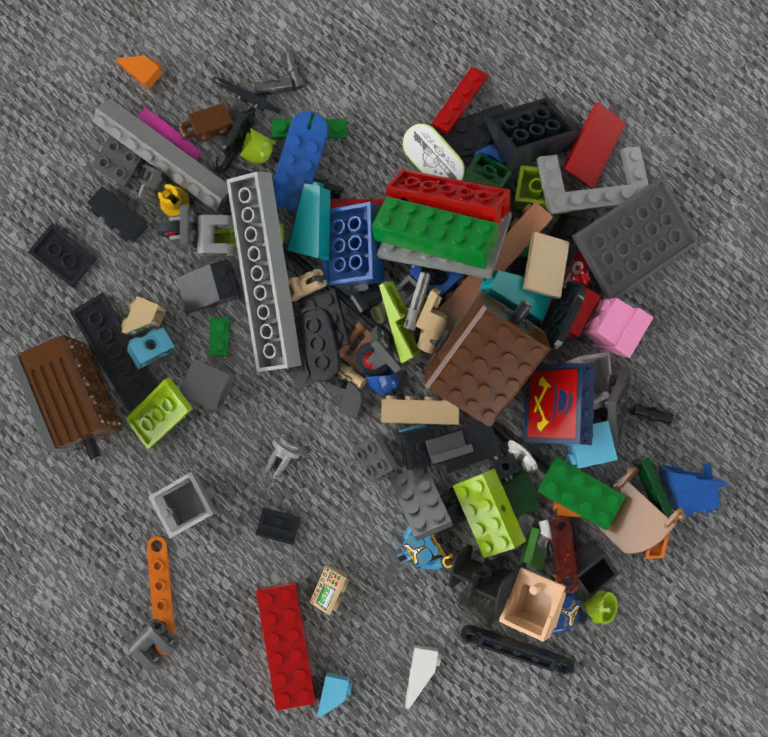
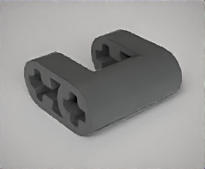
(153, 633)

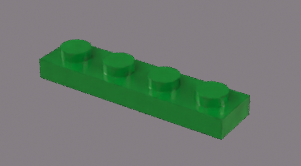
(337, 128)

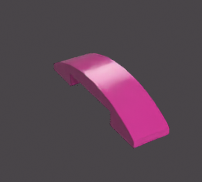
(168, 132)

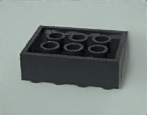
(530, 132)

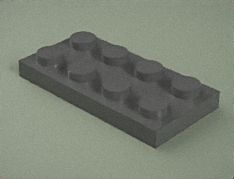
(421, 502)

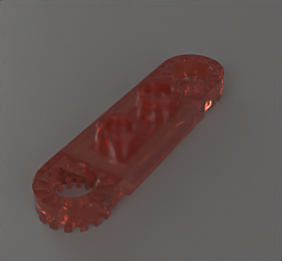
(564, 553)

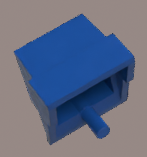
(691, 489)

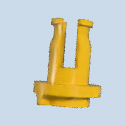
(165, 200)

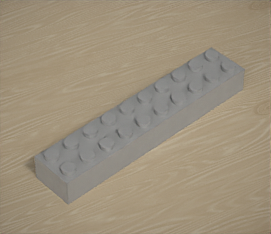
(263, 271)

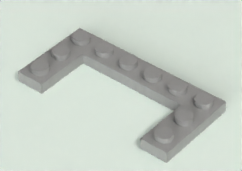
(563, 202)

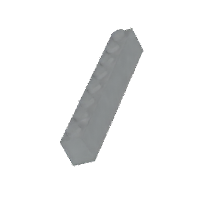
(161, 154)

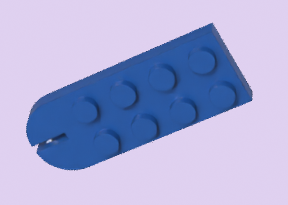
(299, 158)

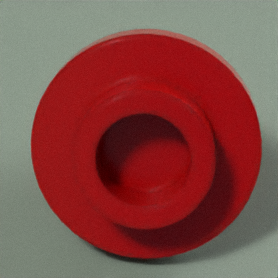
(583, 278)

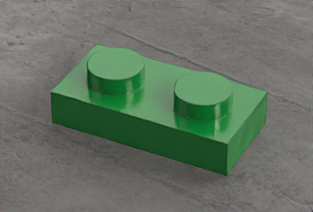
(219, 336)

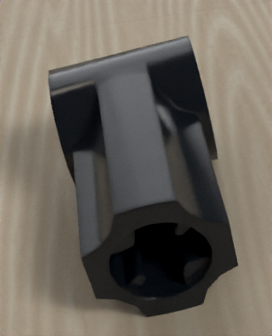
(364, 301)

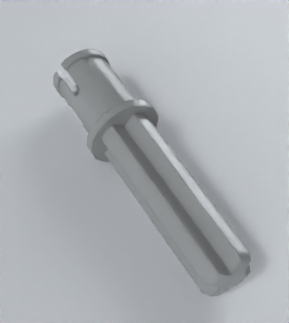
(417, 301)

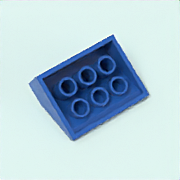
(353, 247)

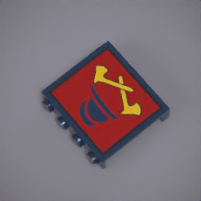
(560, 404)

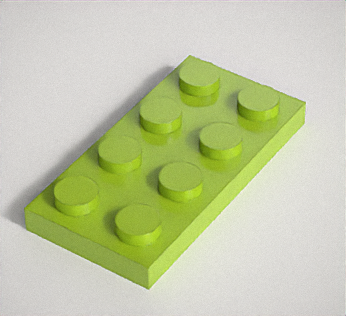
(159, 413)

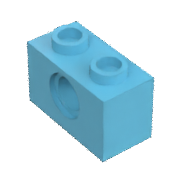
(144, 356)

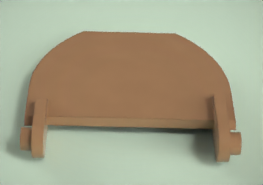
(638, 521)

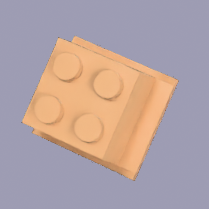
(534, 605)

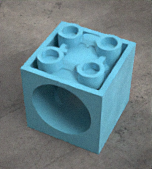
(599, 452)

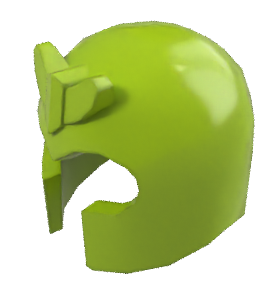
(257, 147)

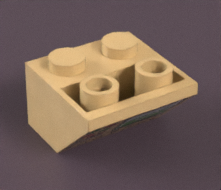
(142, 317)
(328, 589)

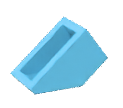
(334, 692)

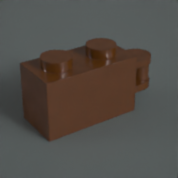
(206, 124)

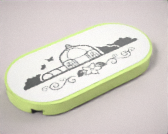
(432, 153)

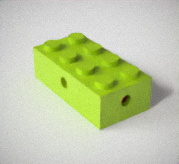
(489, 513)

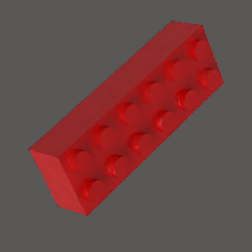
(286, 646)

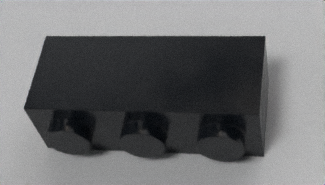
(117, 215)

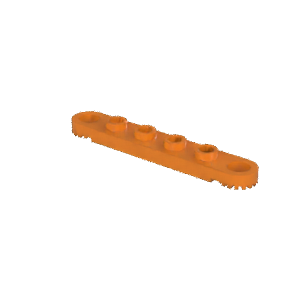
(160, 585)

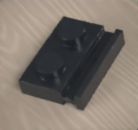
(278, 526)

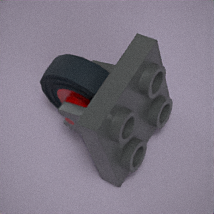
(181, 228)
(378, 354)

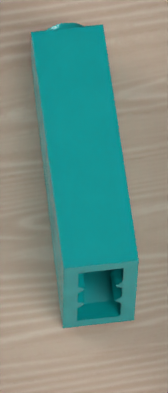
(312, 223)
(509, 290)

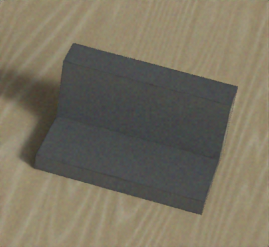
(448, 447)

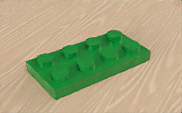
(581, 493)

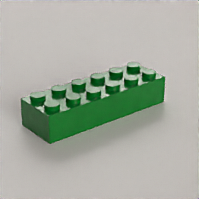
(435, 232)

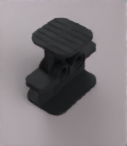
(484, 578)

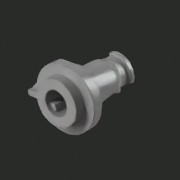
(285, 449)

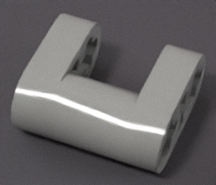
(206, 235)

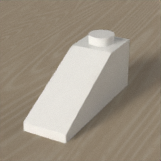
(422, 669)

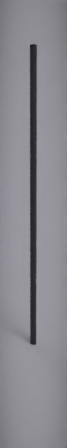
(369, 320)

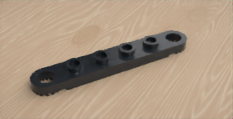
(517, 650)

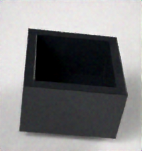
(593, 568)

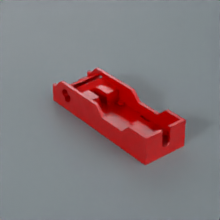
(451, 195)

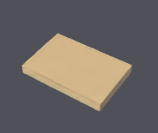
(546, 265)

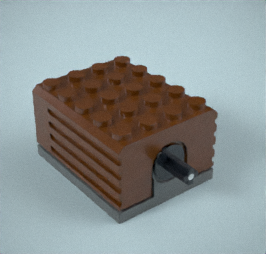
(486, 357)
(67, 395)

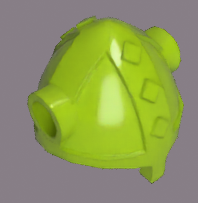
(601, 607)

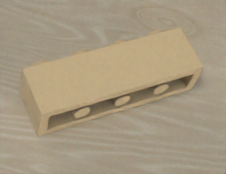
(418, 411)

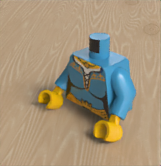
(424, 553)

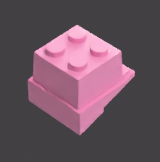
(616, 326)

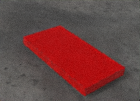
(593, 145)

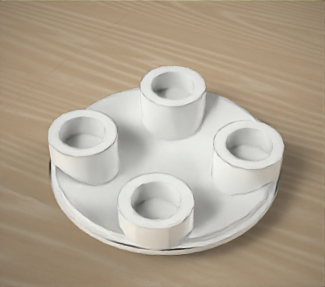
(523, 454)

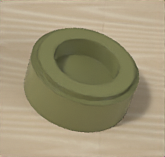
(379, 313)

